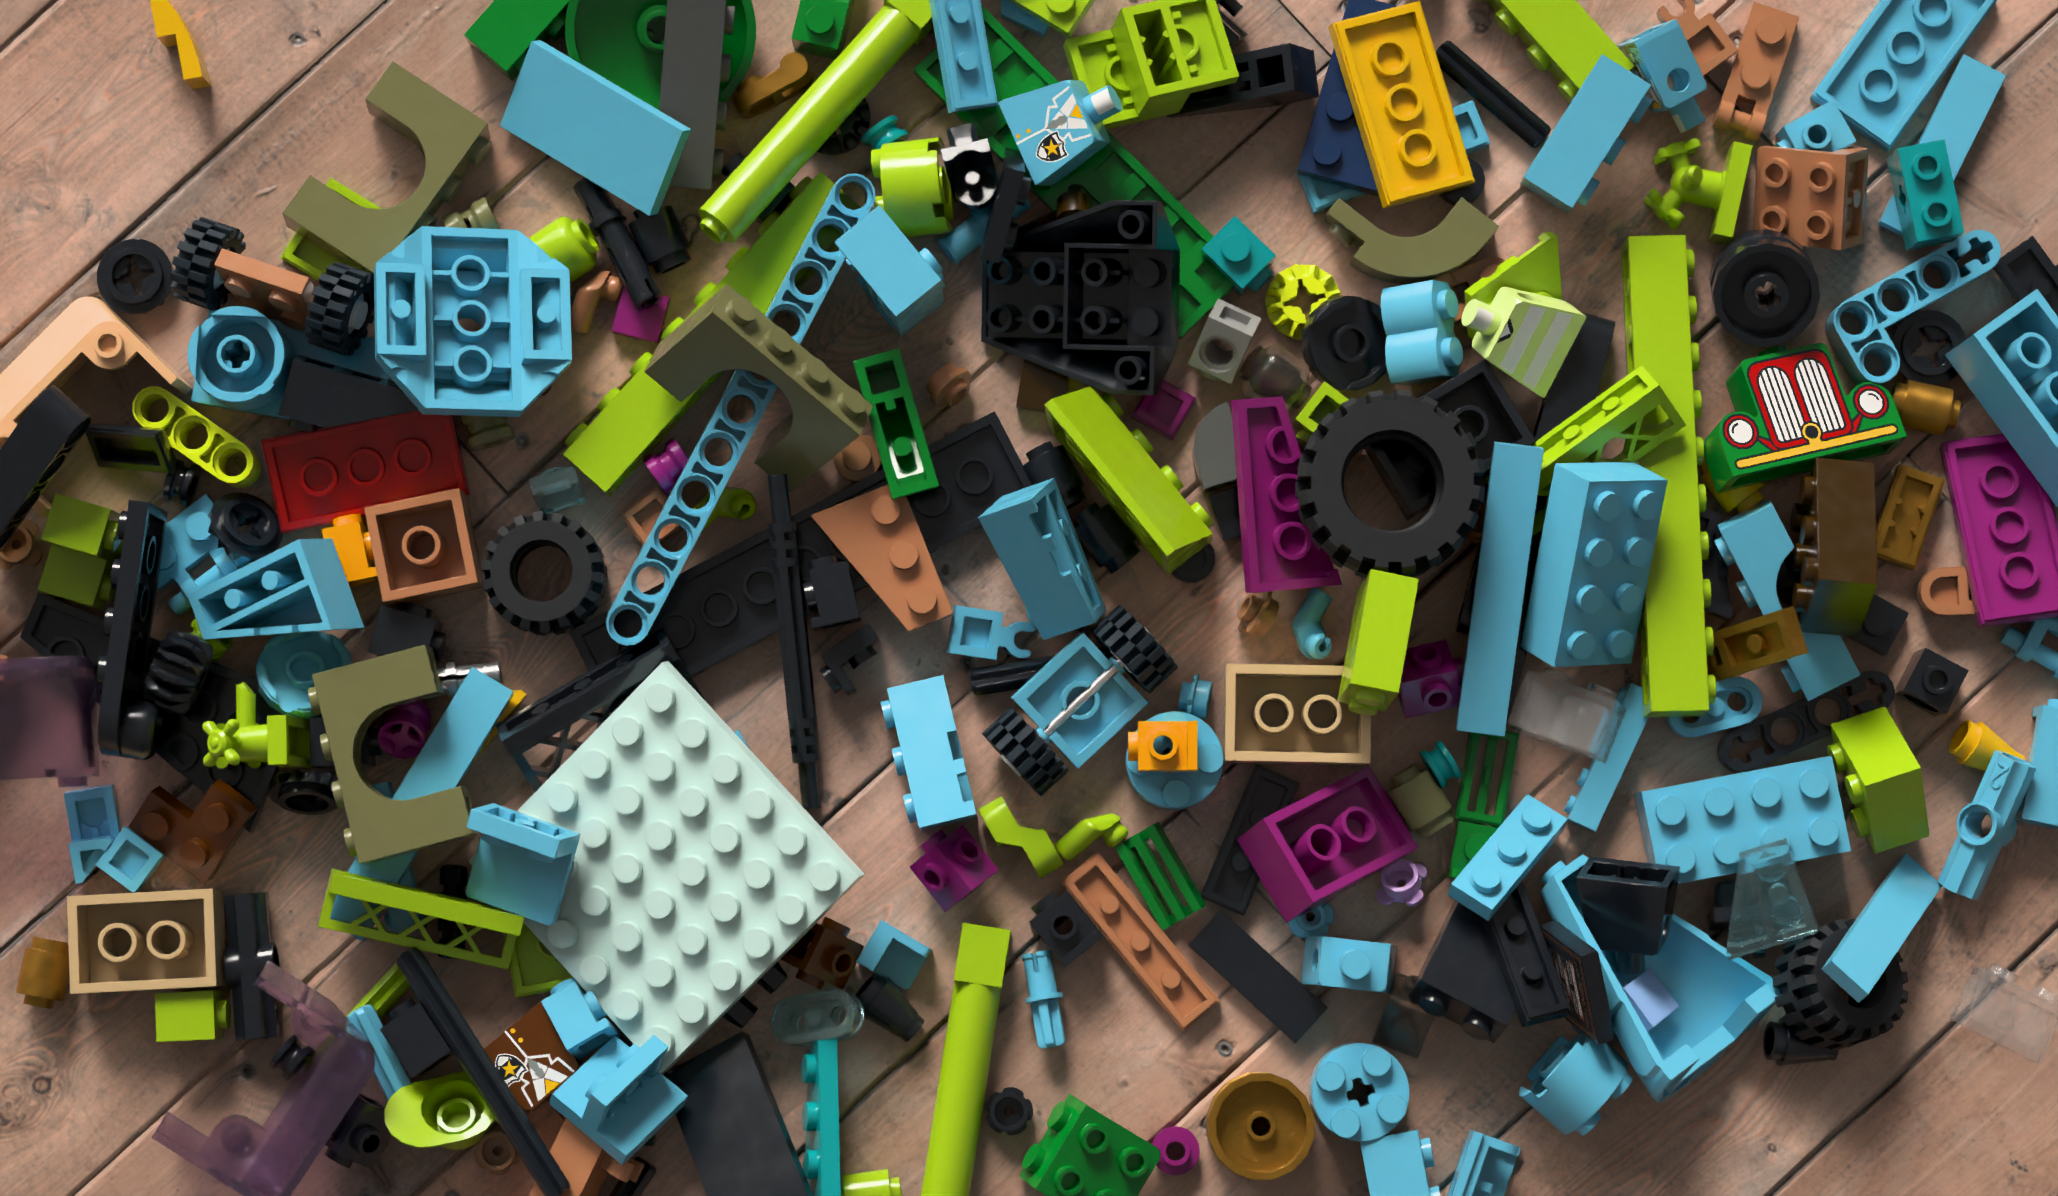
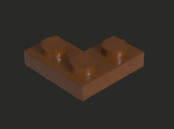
(198, 838)

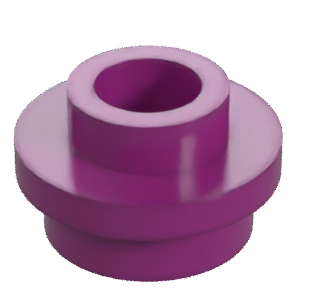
(1191, 1146)

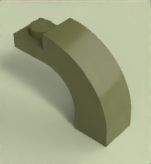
(1414, 258)

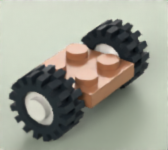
(213, 266)

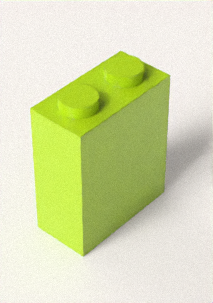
(1377, 642)

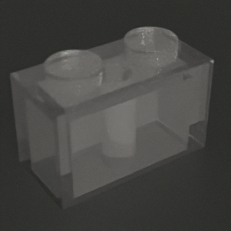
(1566, 714)

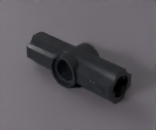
(244, 959)

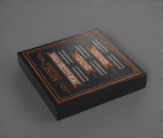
(1582, 981)

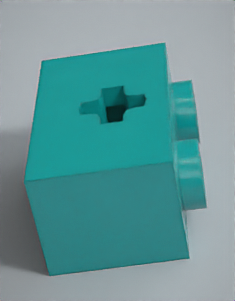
(1925, 195)

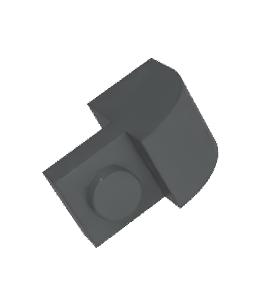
(1214, 450)

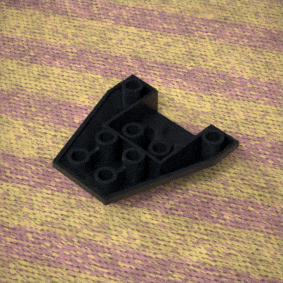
(1090, 297)

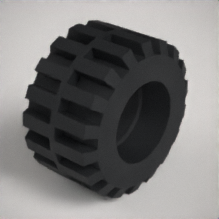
(511, 548)
(1816, 1005)

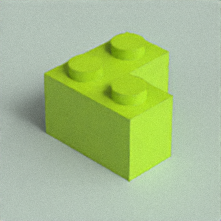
(81, 552)
(1880, 780)

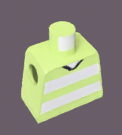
(1524, 334)

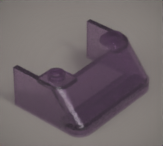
(279, 1153)

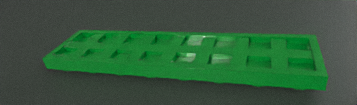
(1104, 177)

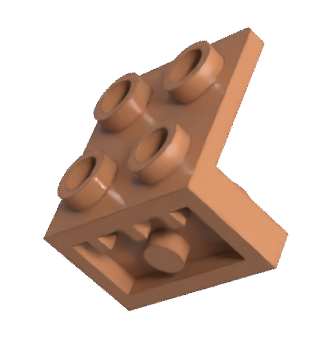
(1812, 195)

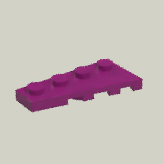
(1273, 539)

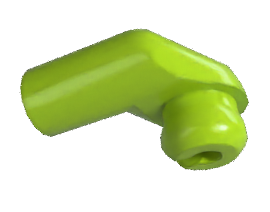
(731, 504)
(1087, 831)

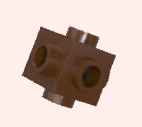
(829, 956)

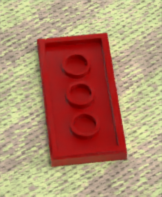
(361, 466)

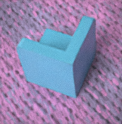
(894, 955)

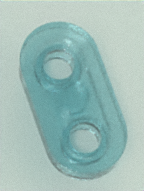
(821, 1017)

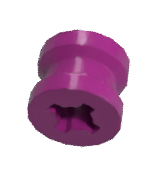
(667, 465)
(408, 739)

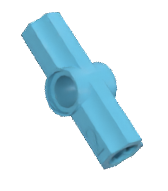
(1973, 852)

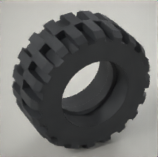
(1403, 420)

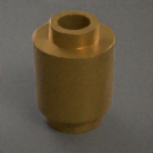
(1926, 407)
(44, 972)

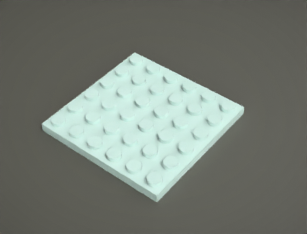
(683, 866)

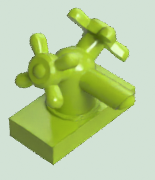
(1702, 187)
(279, 742)

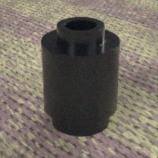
(660, 239)
(1050, 462)
(1105, 537)

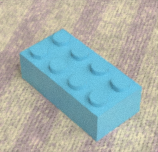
(2015, 379)
(1593, 563)
(1716, 818)

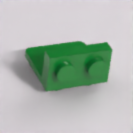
(1087, 1155)

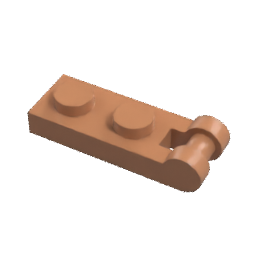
(1755, 69)

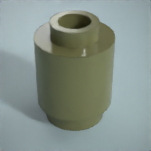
(1420, 800)

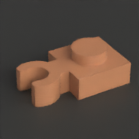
(1705, 36)

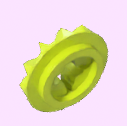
(1284, 288)

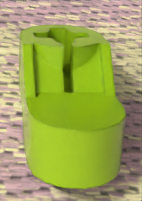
(1033, 841)

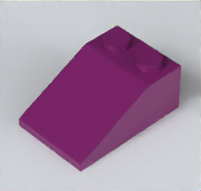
(1326, 843)

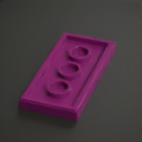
(2003, 531)

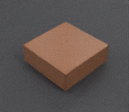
(644, 513)

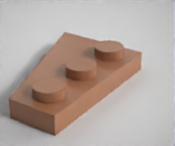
(889, 554)

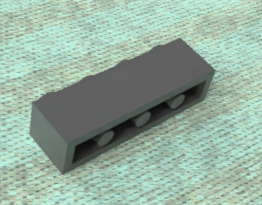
(691, 81)

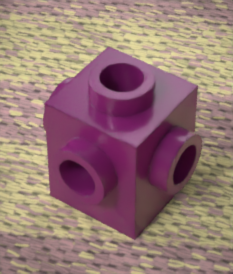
(1430, 679)
(952, 866)

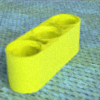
(218, 446)

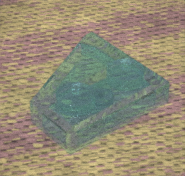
(1768, 901)

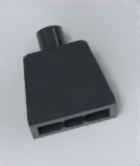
(1628, 907)

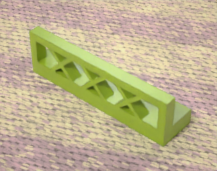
(1600, 422)
(423, 902)

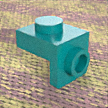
(1240, 256)

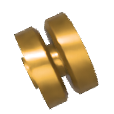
(1286, 1113)

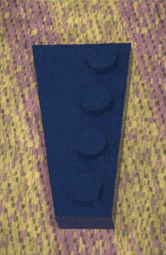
(1334, 142)

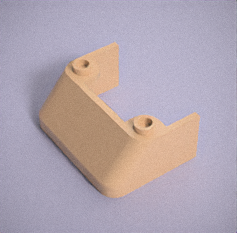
(79, 333)

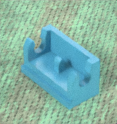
(1483, 1166)

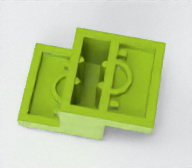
(1155, 57)

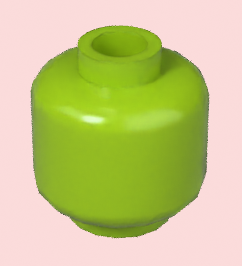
(570, 244)

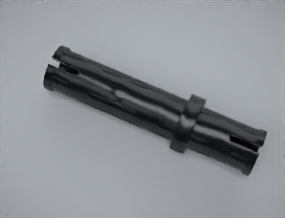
(609, 225)

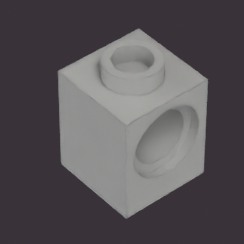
(1227, 324)

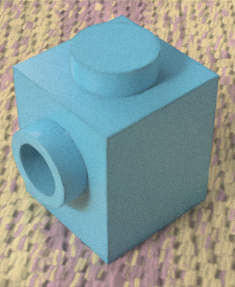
(1817, 130)

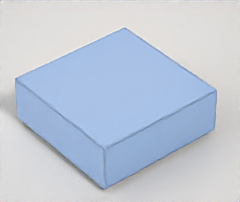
(1650, 999)

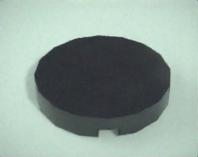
(1345, 343)

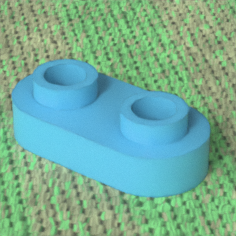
(1720, 715)

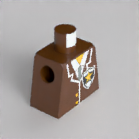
(532, 1059)

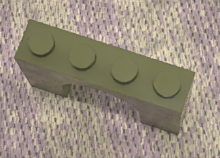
(449, 142)
(736, 335)
(349, 704)

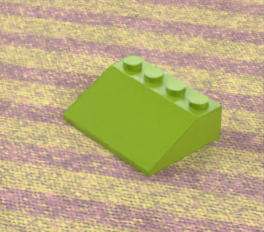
(1129, 477)

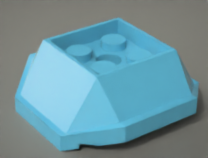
(483, 276)

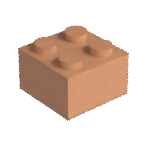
(424, 547)

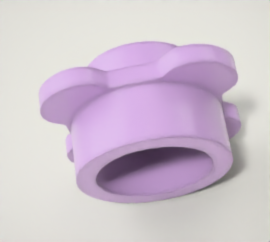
(1402, 872)

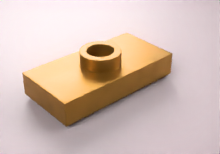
(1907, 516)

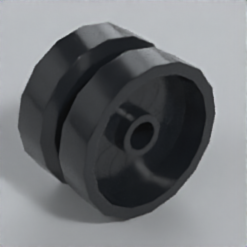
(1769, 315)

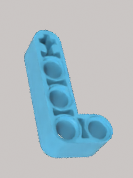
(1915, 296)

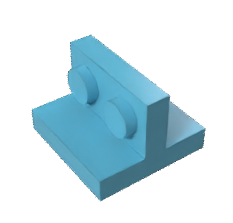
(620, 1096)

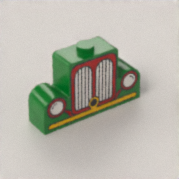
(1794, 412)

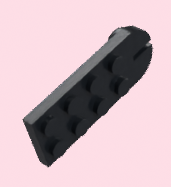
(126, 722)

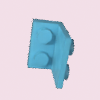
(520, 862)

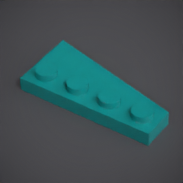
(821, 1118)

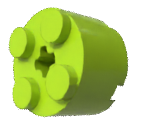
(914, 186)

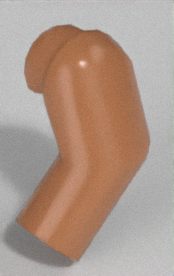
(588, 297)

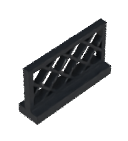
(579, 701)

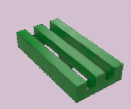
(1479, 815)
(1146, 885)

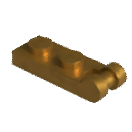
(1756, 644)

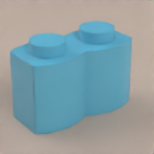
(1420, 332)

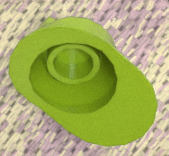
(438, 1113)

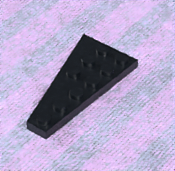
(68, 631)

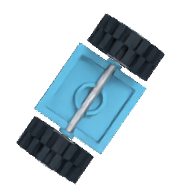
(1080, 699)

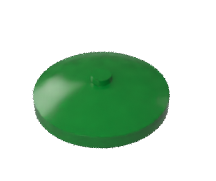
(627, 43)

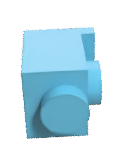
(578, 1018)

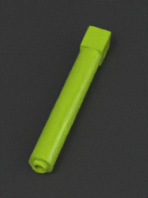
(814, 118)
(965, 1060)

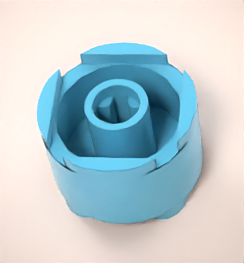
(222, 338)
(1180, 789)
(1575, 1082)
(1383, 1105)

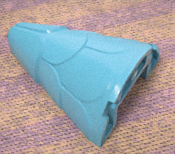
(1714, 994)

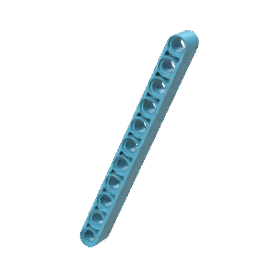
(721, 426)

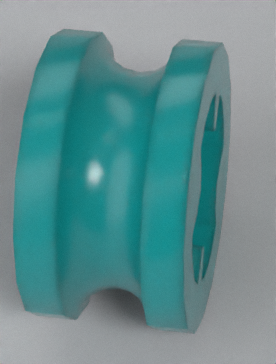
(884, 132)
(1440, 763)

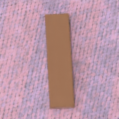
(1140, 941)

